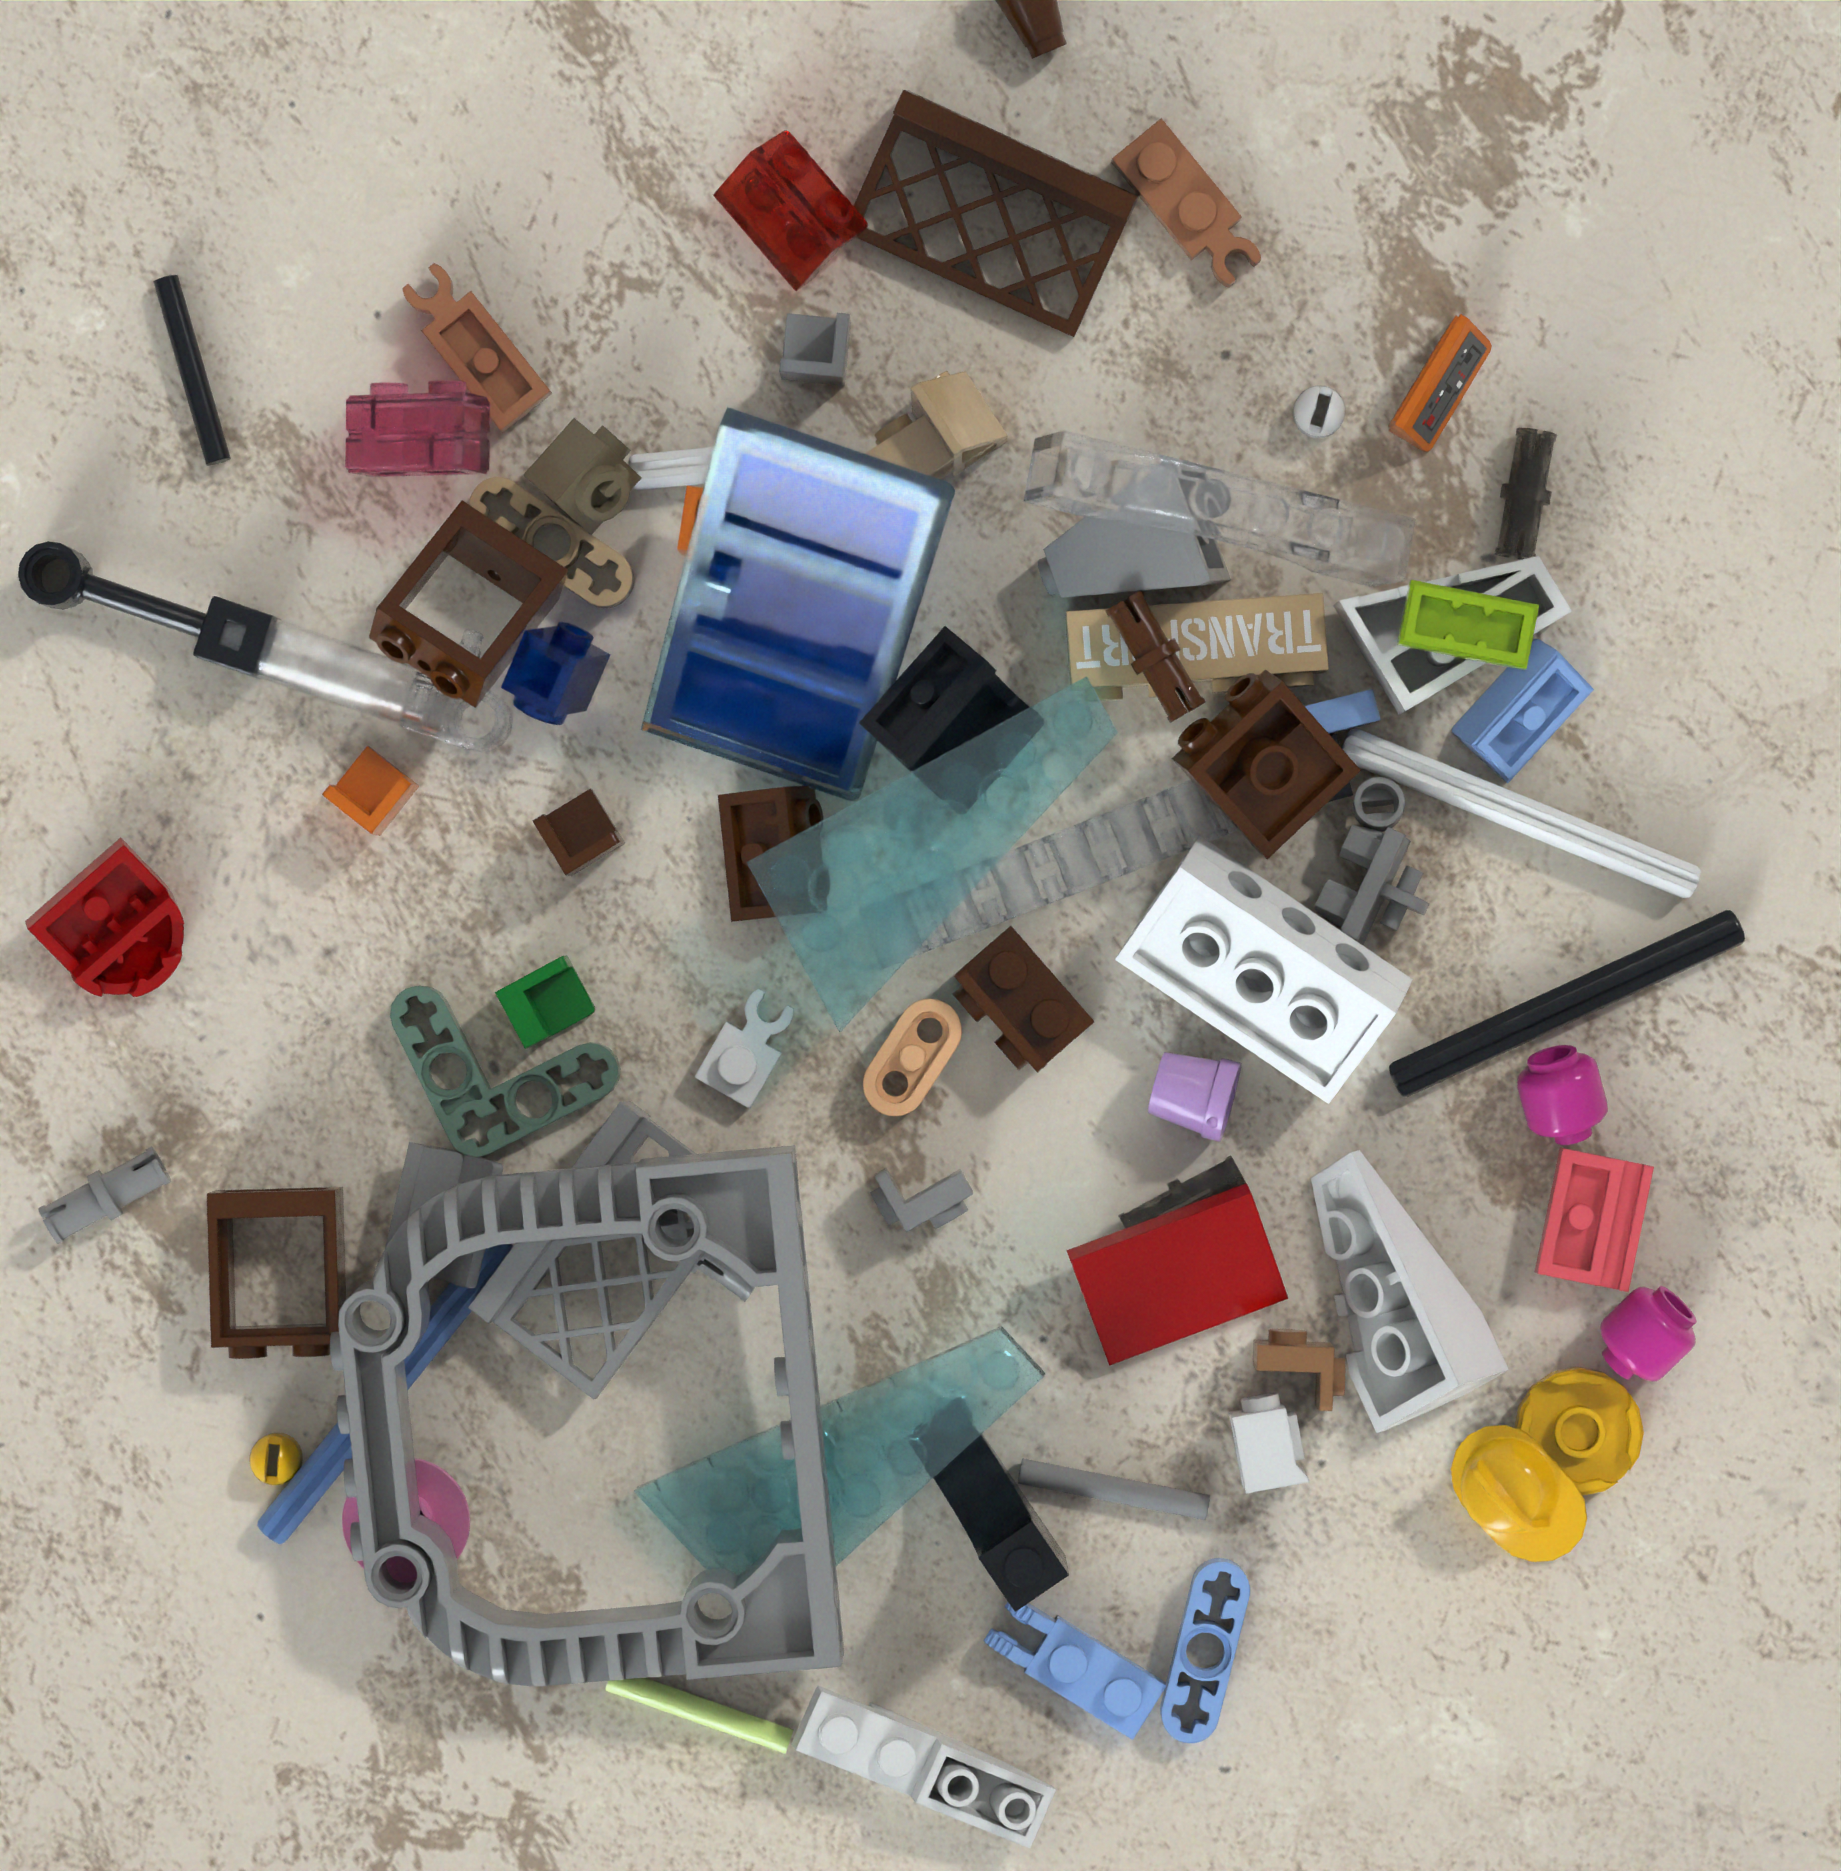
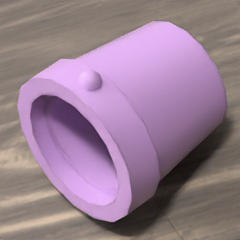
(1195, 1093)

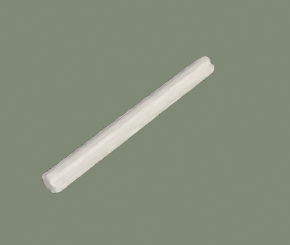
(1521, 814)

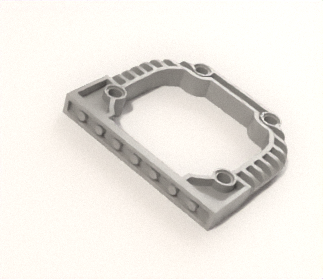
(781, 1606)

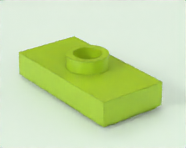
(1468, 624)

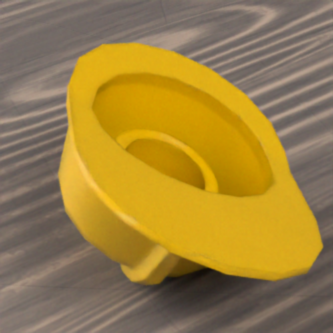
(1518, 1493)

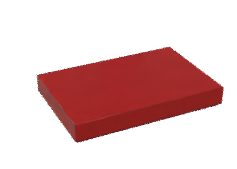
(1178, 1274)

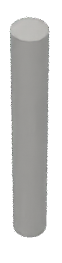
(1114, 1489)

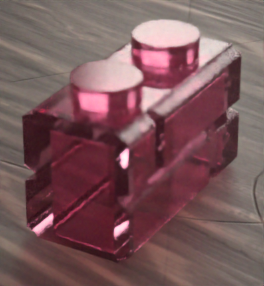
(418, 431)

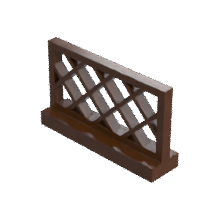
(1016, 163)

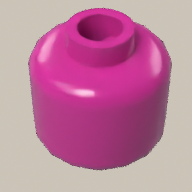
(1562, 1094)
(1648, 1333)

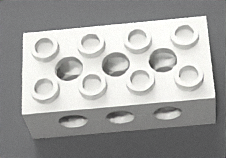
(1264, 969)

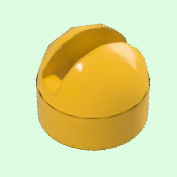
(288, 1463)

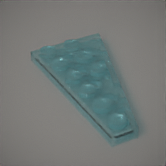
(895, 864)

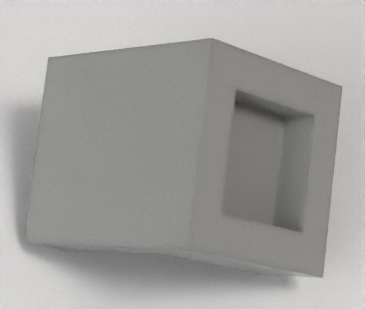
(816, 349)

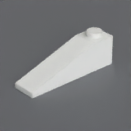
(1407, 1314)

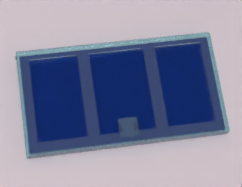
(794, 603)

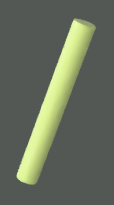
(703, 1712)

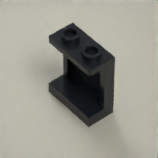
(940, 703)

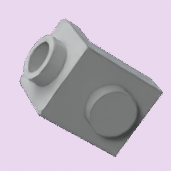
(938, 1202)

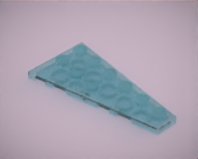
(877, 1452)

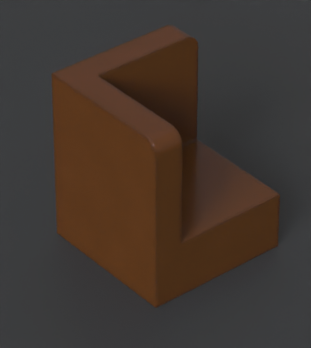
(579, 833)

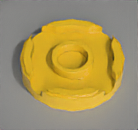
(1584, 1426)

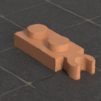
(1184, 198)
(479, 352)

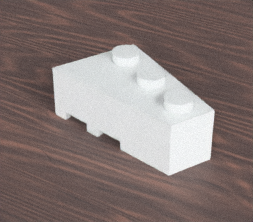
(1416, 674)

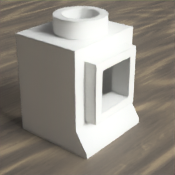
(1267, 1443)

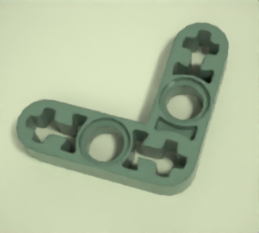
(475, 1090)

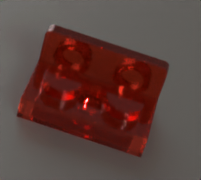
(790, 208)

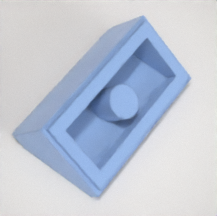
(1522, 710)

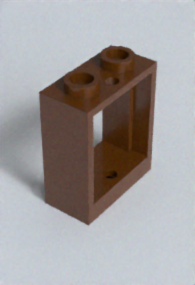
(497, 558)
(252, 1341)

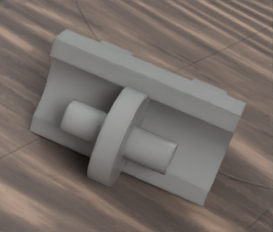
(1382, 857)

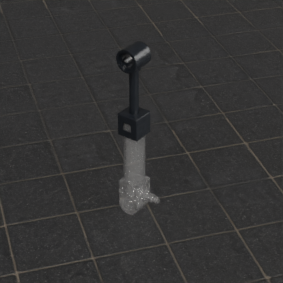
(282, 652)

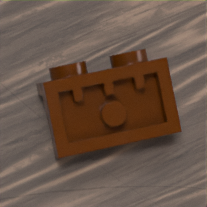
(752, 825)
(1022, 1001)

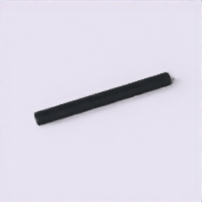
(1567, 1003)

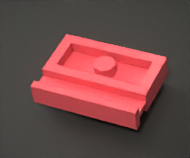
(1594, 1219)

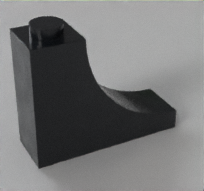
(1002, 1524)

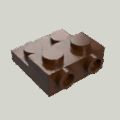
(1264, 761)

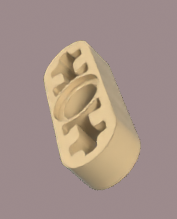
(599, 556)

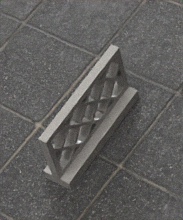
(531, 1261)

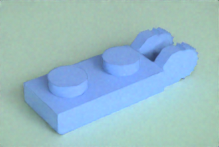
(1082, 1670)

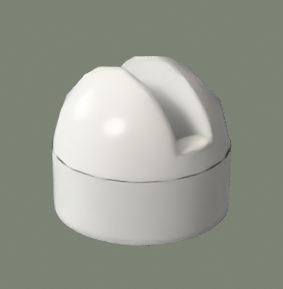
(1305, 408)

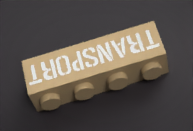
(1215, 639)

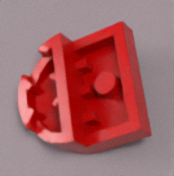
(113, 926)

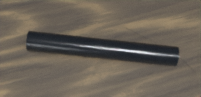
(192, 370)

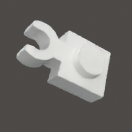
(741, 1058)

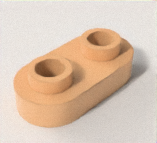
(912, 1056)

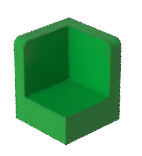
(546, 1001)

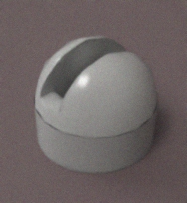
(1374, 793)

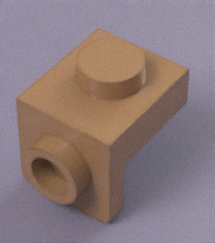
(1290, 1352)

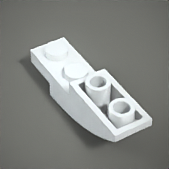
(924, 1765)

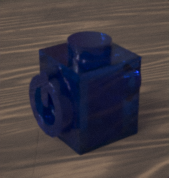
(555, 672)

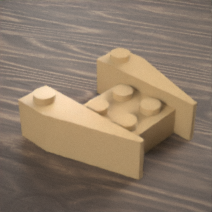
(949, 429)

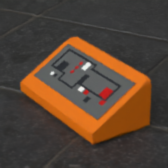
(1441, 384)

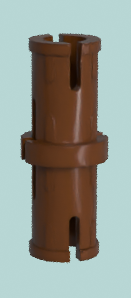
(1155, 656)

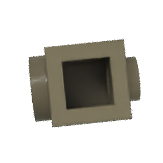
(585, 474)

